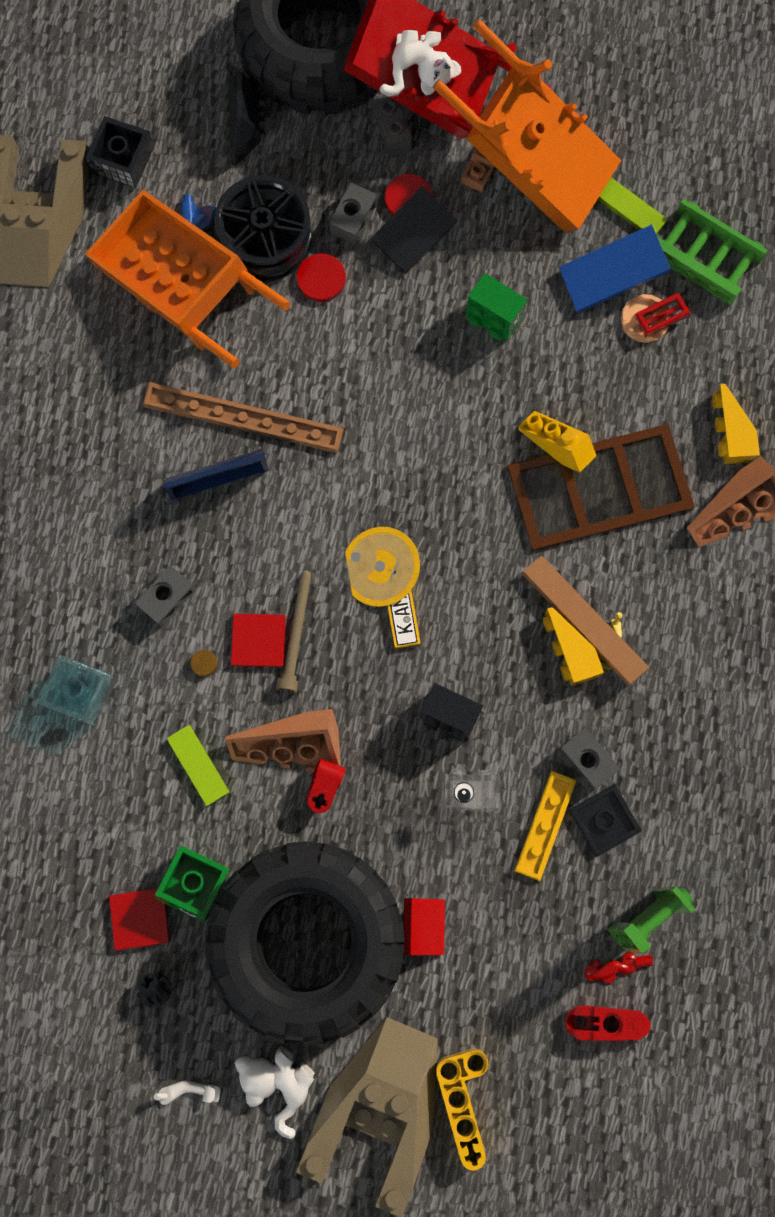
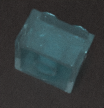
(76, 690)

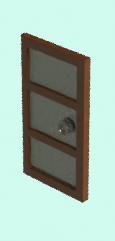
(624, 485)

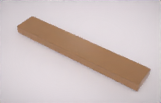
(585, 620)

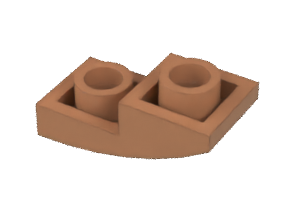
(477, 172)

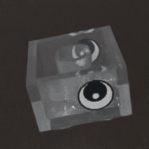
(471, 792)

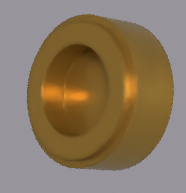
(204, 663)

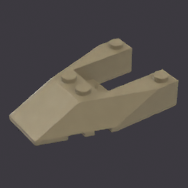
(39, 225)
(387, 1096)

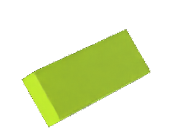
(631, 207)
(198, 765)

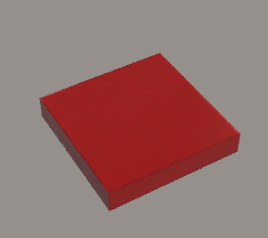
(258, 640)
(138, 919)
(424, 926)

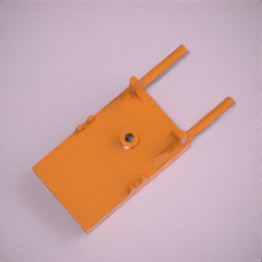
(538, 140)
(173, 268)

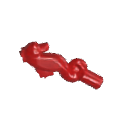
(608, 970)

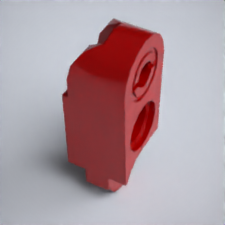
(629, 1023)

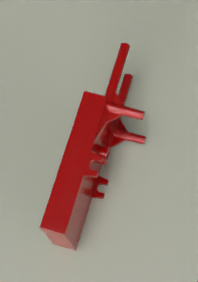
(373, 51)

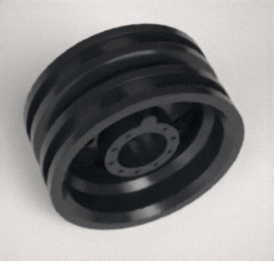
(265, 227)

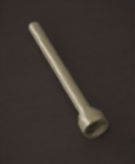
(288, 679)

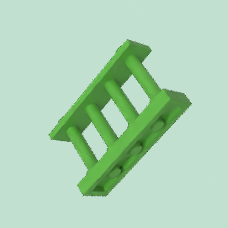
(706, 274)
(634, 935)

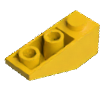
(741, 437)
(559, 440)
(580, 656)

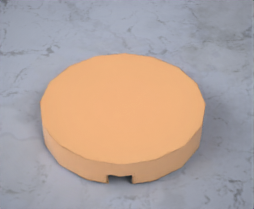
(631, 326)

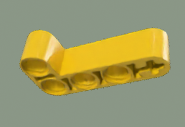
(465, 1109)

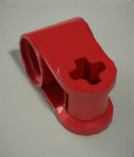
(325, 780)

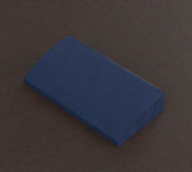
(215, 474)

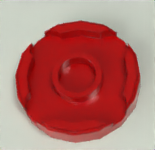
(402, 189)
(321, 277)

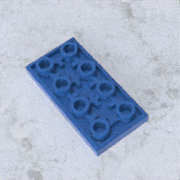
(615, 269)

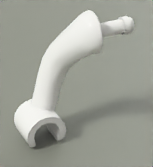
(170, 1093)

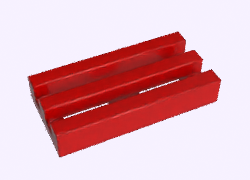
(644, 324)

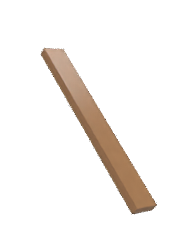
(243, 417)

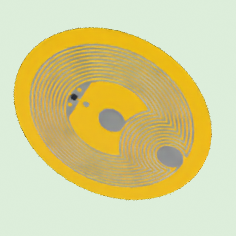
(382, 566)

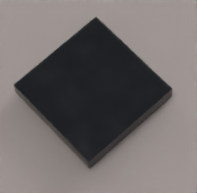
(605, 820)

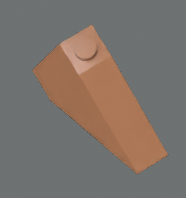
(742, 499)
(289, 740)

